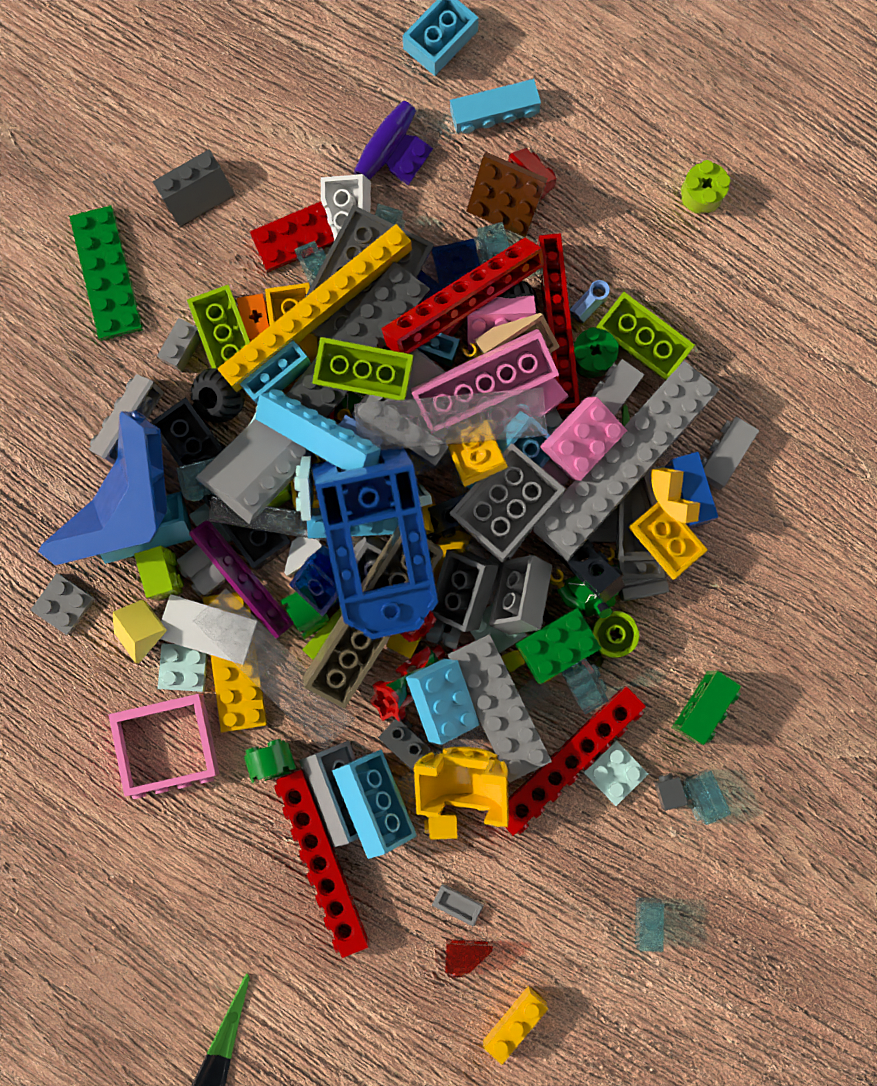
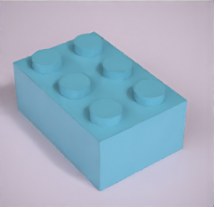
(440, 34)
(443, 701)

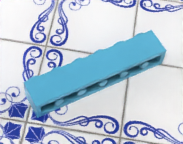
(315, 432)

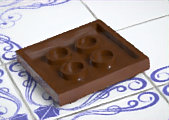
(506, 194)

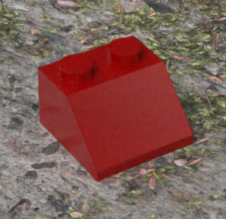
(532, 162)

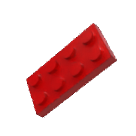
(279, 238)

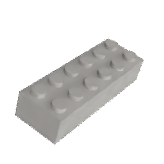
(500, 708)

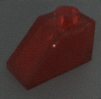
(465, 955)

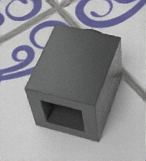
(670, 792)

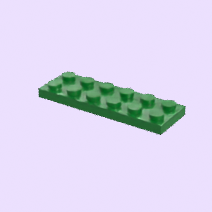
(106, 273)

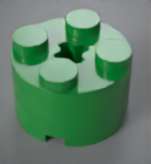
(595, 340)
(304, 615)
(269, 761)

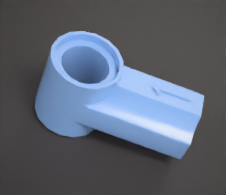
(589, 302)

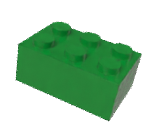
(558, 646)
(707, 707)

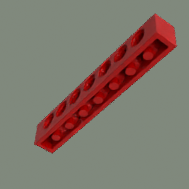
(463, 296)
(558, 318)
(539, 779)
(344, 943)

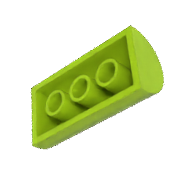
(218, 324)
(646, 336)
(363, 369)

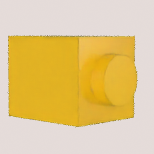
(442, 827)

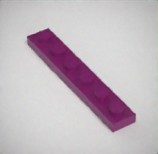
(241, 578)

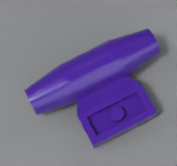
(392, 146)

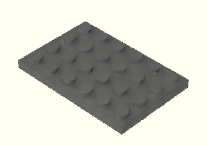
(355, 235)

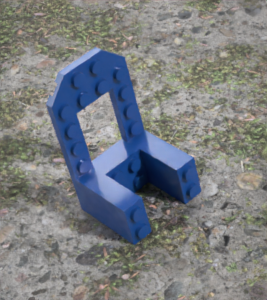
(367, 497)

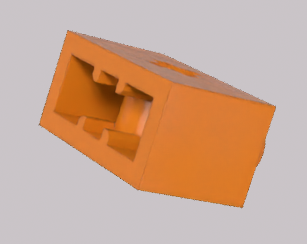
(249, 308)

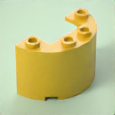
(463, 779)

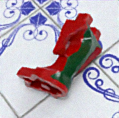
(392, 696)

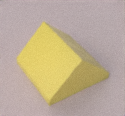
(137, 629)

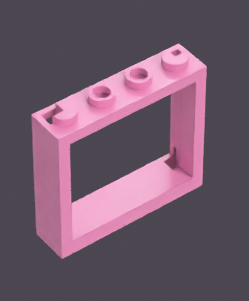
(181, 781)

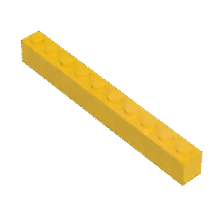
(318, 305)

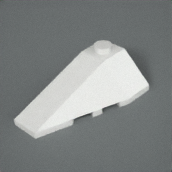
(339, 196)

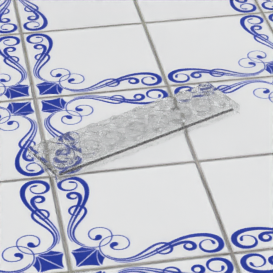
(452, 419)
(271, 668)

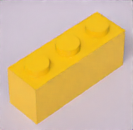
(515, 1025)

